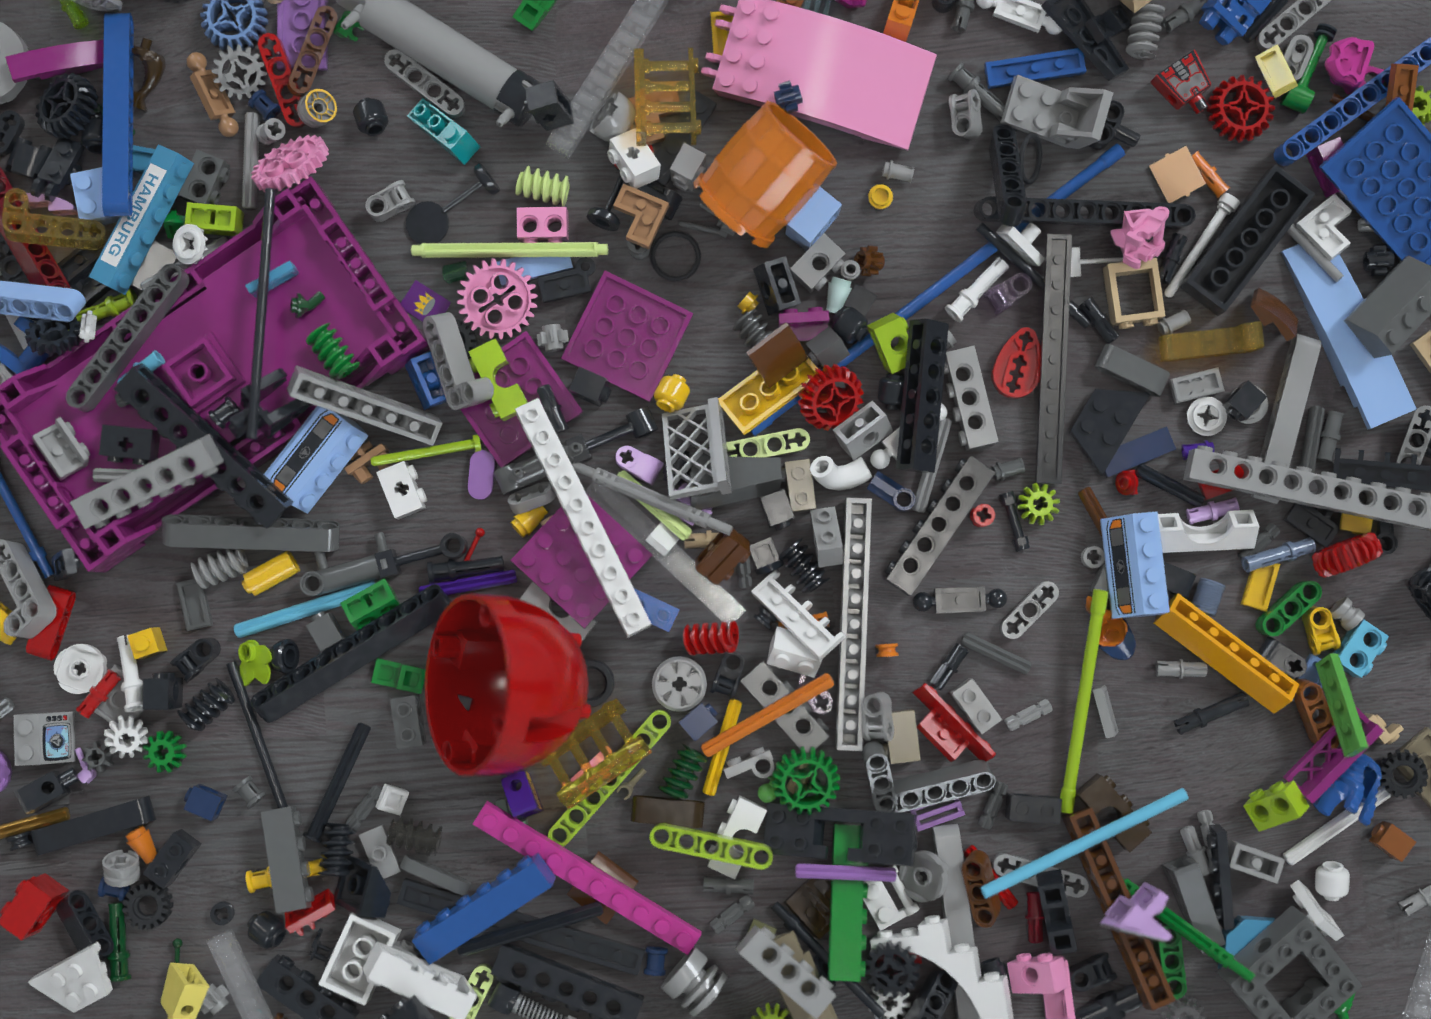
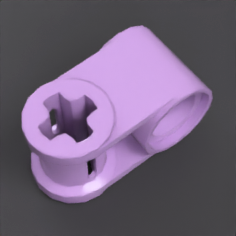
(643, 465)

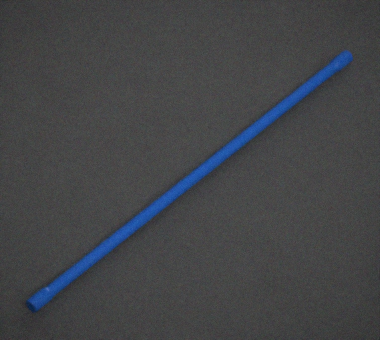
(1103, 162)

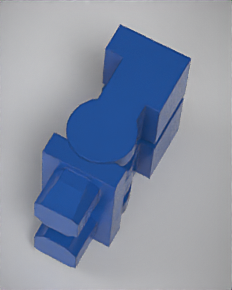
(1231, 17)

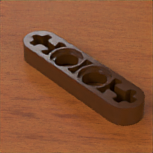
(311, 50)

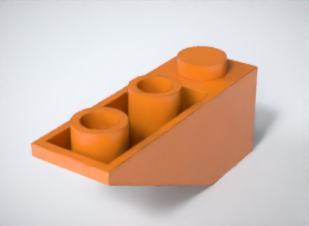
(901, 19)

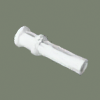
(969, 297)
(132, 684)

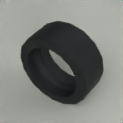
(609, 682)

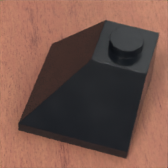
(363, 890)

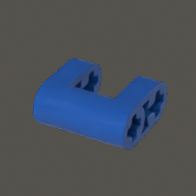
(27, 359)

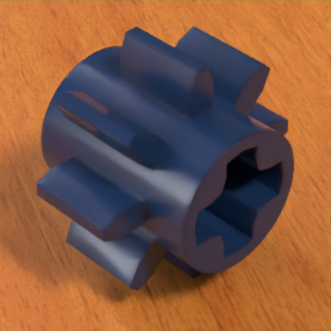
(788, 96)

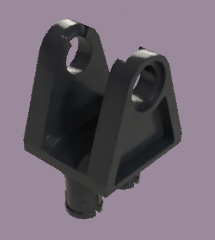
(268, 422)

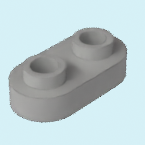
(1298, 61)

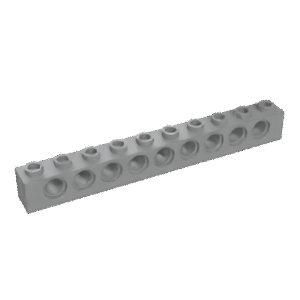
(1198, 471)
(853, 623)

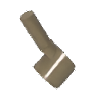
(629, 785)

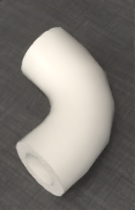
(842, 476)

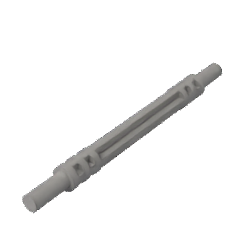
(652, 498)

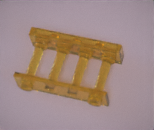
(645, 107)
(613, 763)

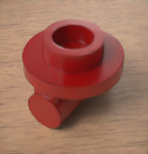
(1127, 482)

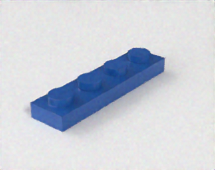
(1035, 67)

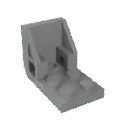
(1061, 117)

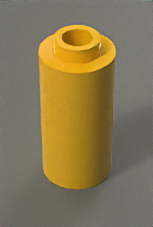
(270, 573)

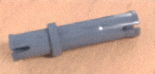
(1287, 552)

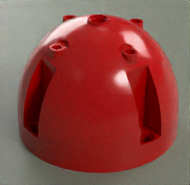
(522, 680)

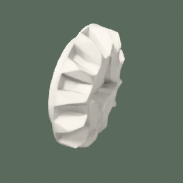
(181, 244)
(1215, 410)

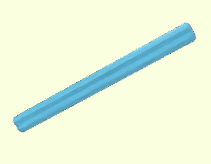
(297, 611)

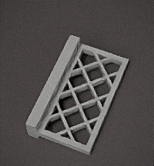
(716, 443)

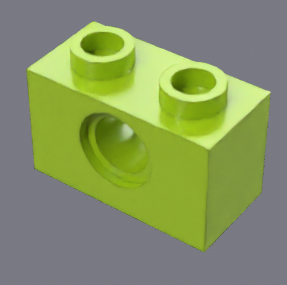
(882, 333)

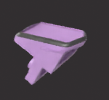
(1136, 914)

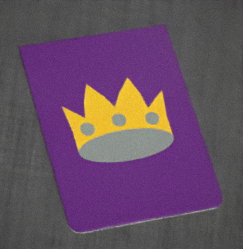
(423, 301)

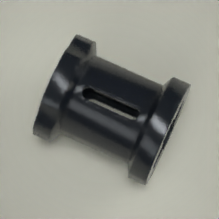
(223, 412)

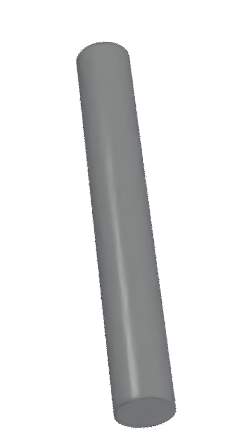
(1310, 248)

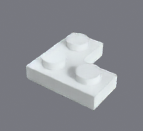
(1320, 227)
(1316, 915)

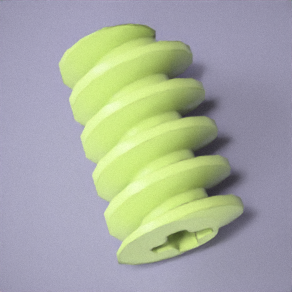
(543, 186)

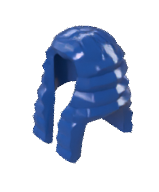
(1355, 786)

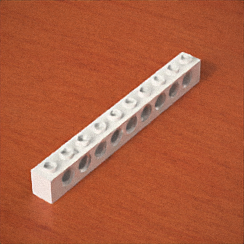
(583, 518)

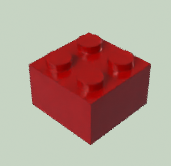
(32, 906)

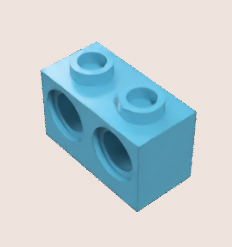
(1353, 644)

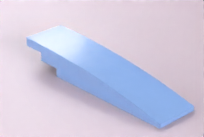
(1370, 382)

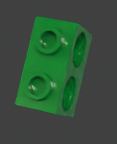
(370, 604)

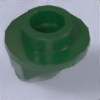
(300, 305)

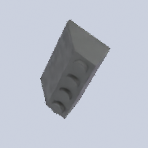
(1393, 308)

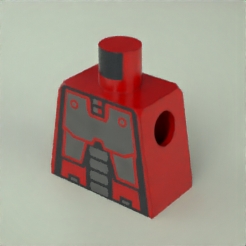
(1184, 83)

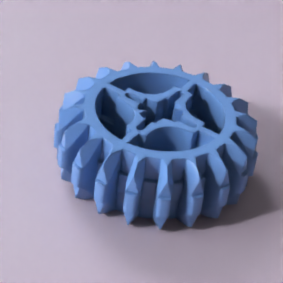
(225, 22)

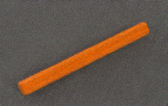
(767, 714)

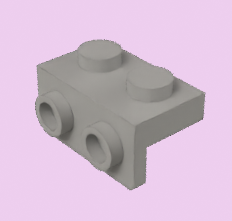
(62, 448)

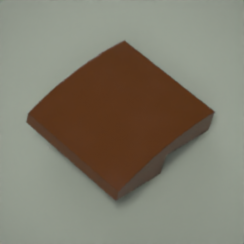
(1271, 309)
(777, 355)
(612, 869)

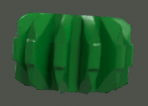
(168, 760)

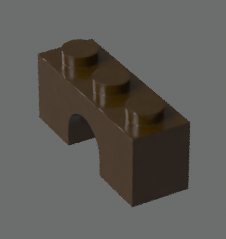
(1100, 793)

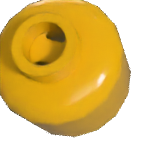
(671, 393)

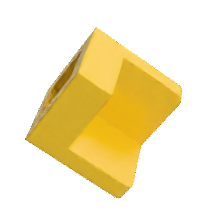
(1355, 524)

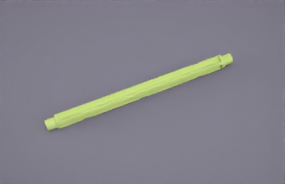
(471, 250)

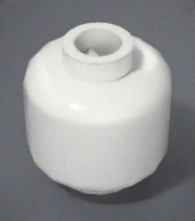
(1332, 880)

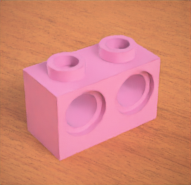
(543, 218)

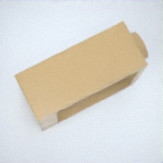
(1110, 273)

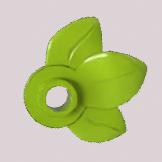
(254, 662)

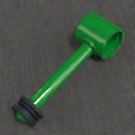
(1301, 96)

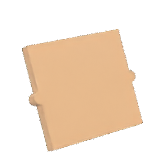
(1177, 174)

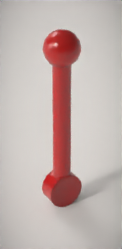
(479, 533)

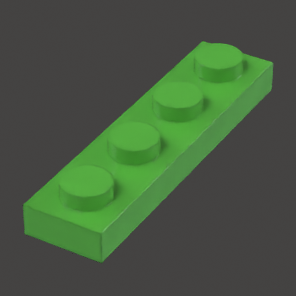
(1341, 705)

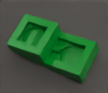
(532, 12)
(398, 675)

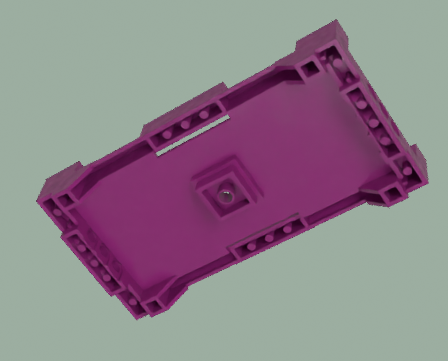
(213, 329)

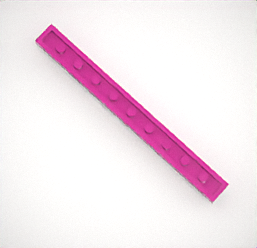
(588, 878)

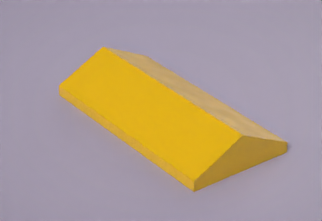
(754, 402)

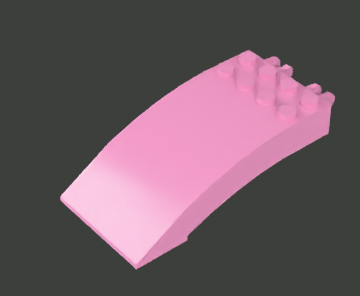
(843, 70)

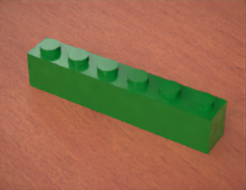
(846, 911)

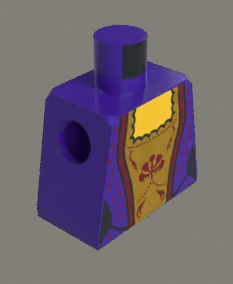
(524, 801)

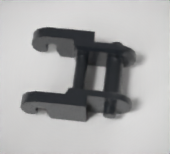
(317, 944)

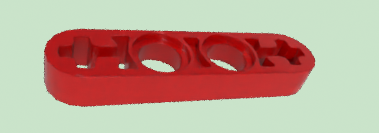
(281, 81)

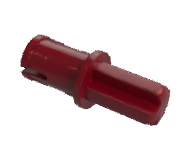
(1035, 917)

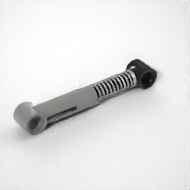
(508, 998)

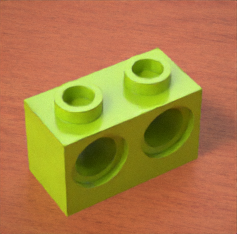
(215, 218)
(1270, 808)

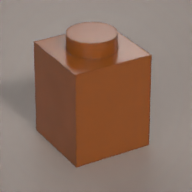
(1391, 840)

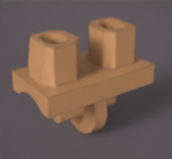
(359, 467)

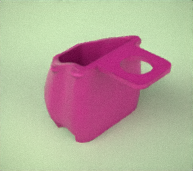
(1350, 63)

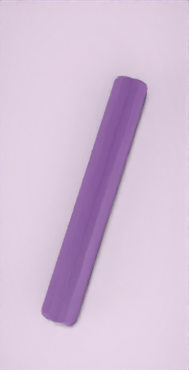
(840, 872)

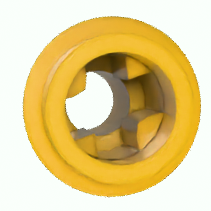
(526, 522)

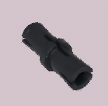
(1172, 257)

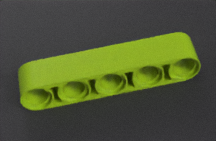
(698, 848)

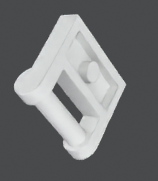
(882, 906)

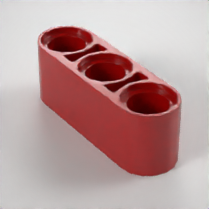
(48, 641)

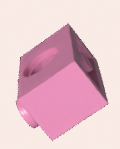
(1037, 974)

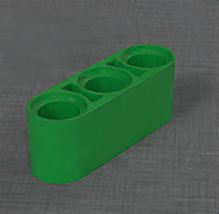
(1299, 603)
(1176, 970)

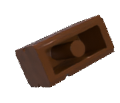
(722, 556)

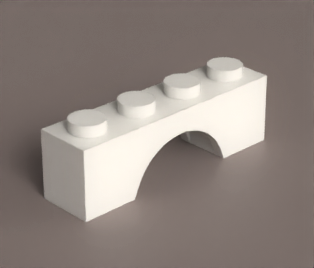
(1234, 531)

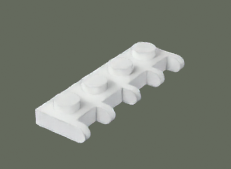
(796, 617)

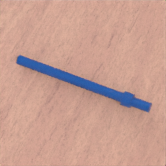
(37, 553)

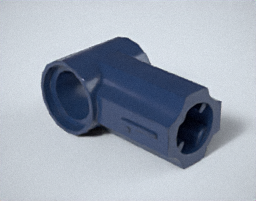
(889, 490)

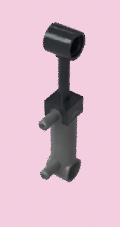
(519, 474)
(373, 567)

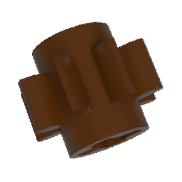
(869, 260)

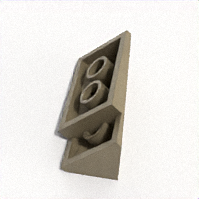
(794, 1010)

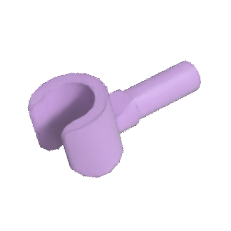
(84, 775)

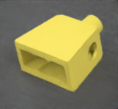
(183, 991)

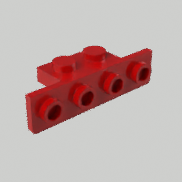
(947, 729)

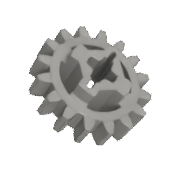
(227, 76)

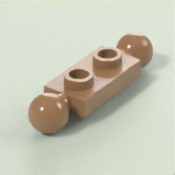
(215, 102)

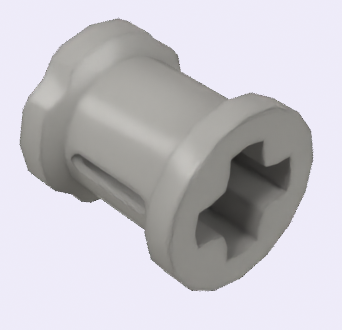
(264, 133)

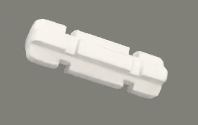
(88, 326)

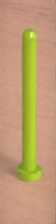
(473, 443)

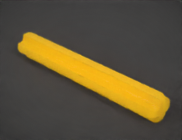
(718, 759)

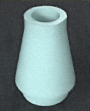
(837, 294)

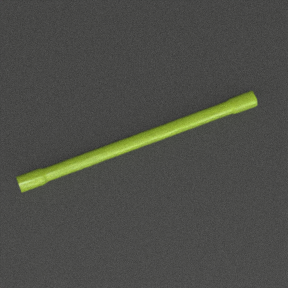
(1097, 610)

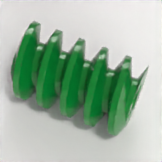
(331, 353)

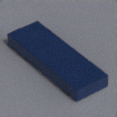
(1140, 451)

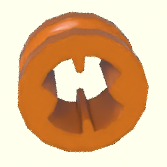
(887, 650)

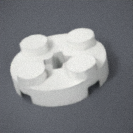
(75, 655)

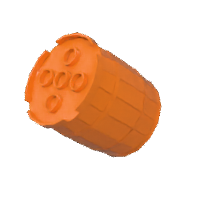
(765, 174)

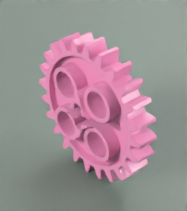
(290, 163)
(509, 317)

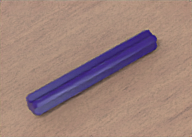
(476, 582)

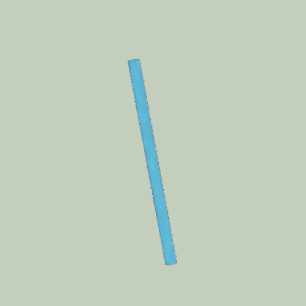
(1084, 843)

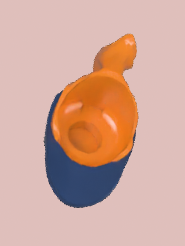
(1115, 635)

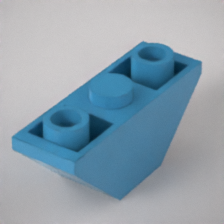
(1244, 931)

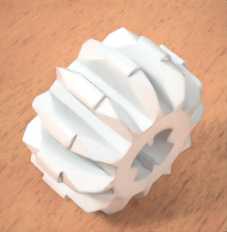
(118, 742)
(894, 1007)

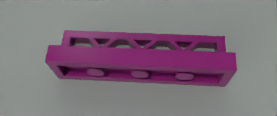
(1334, 764)

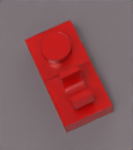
(321, 907)

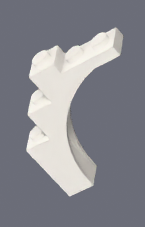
(933, 942)

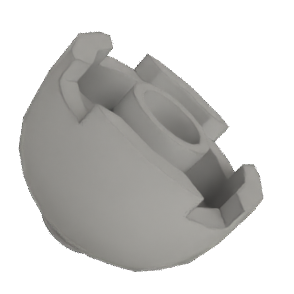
(616, 118)

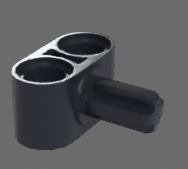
(1114, 129)

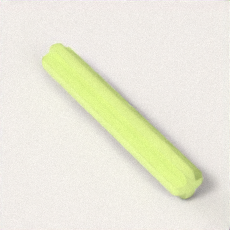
(671, 521)

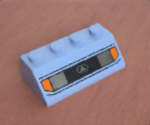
(315, 456)
(1134, 565)

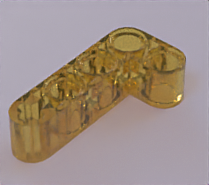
(55, 225)
(1212, 343)

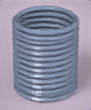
(1208, 596)

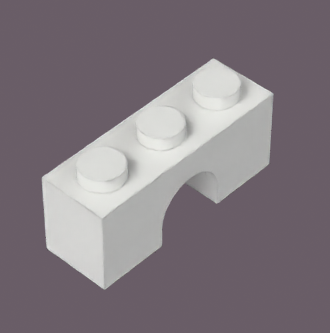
(743, 815)

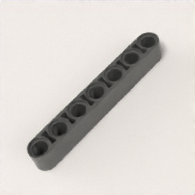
(116, 344)
(245, 533)

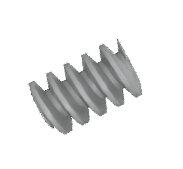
(1142, 32)
(219, 568)

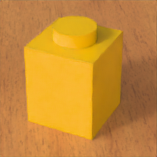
(147, 643)

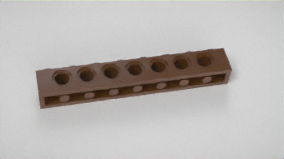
(1108, 886)

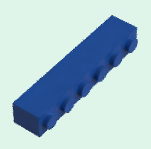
(484, 908)

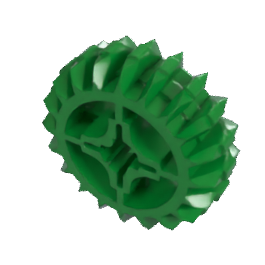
(822, 791)

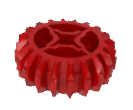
(1243, 89)
(823, 393)
(1347, 554)

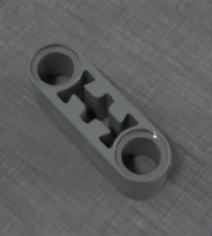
(1132, 370)

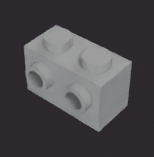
(687, 167)

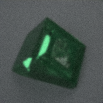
(455, 272)

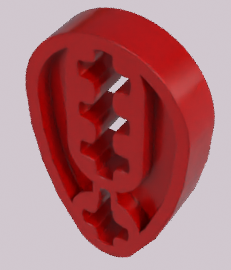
(1004, 364)

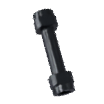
(1020, 541)

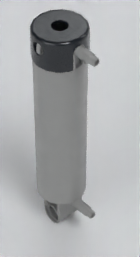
(445, 54)

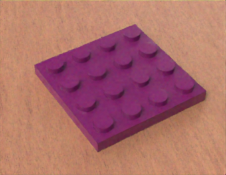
(627, 336)
(530, 370)
(562, 569)

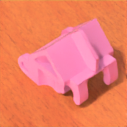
(1136, 228)

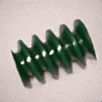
(683, 773)

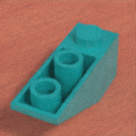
(444, 131)

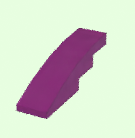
(56, 60)

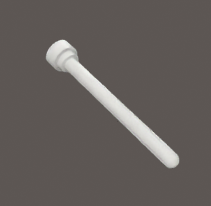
(1227, 204)

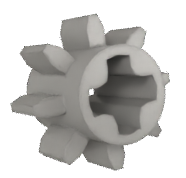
(552, 337)
(215, 999)

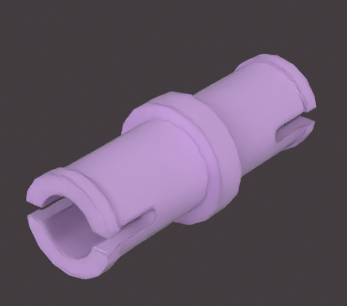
(1211, 510)

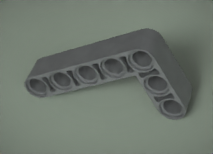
(920, 784)

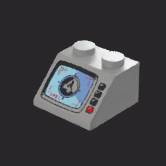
(44, 738)

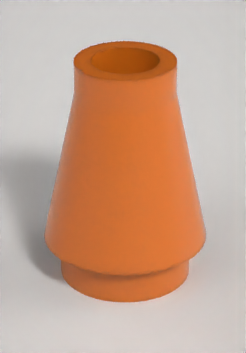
(142, 843)

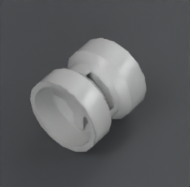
(1347, 615)

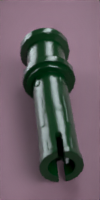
(122, 955)

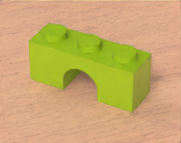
(487, 361)

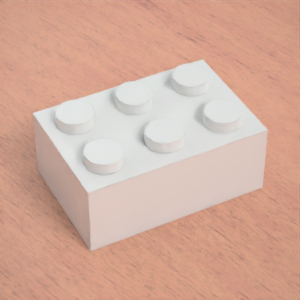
(354, 946)

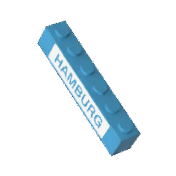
(136, 233)

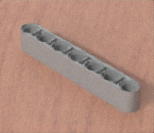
(1289, 404)

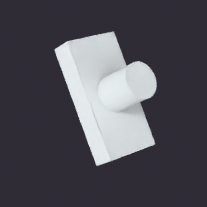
(1022, 242)

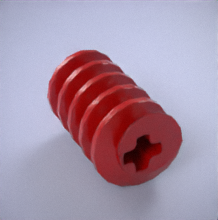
(709, 641)

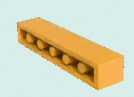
(1227, 654)

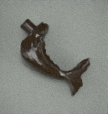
(154, 66)

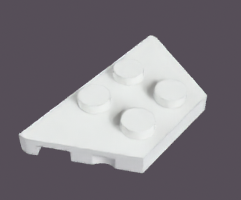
(75, 980)

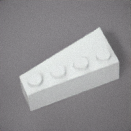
(430, 983)

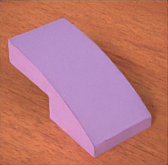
(58, 207)

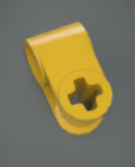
(1323, 634)

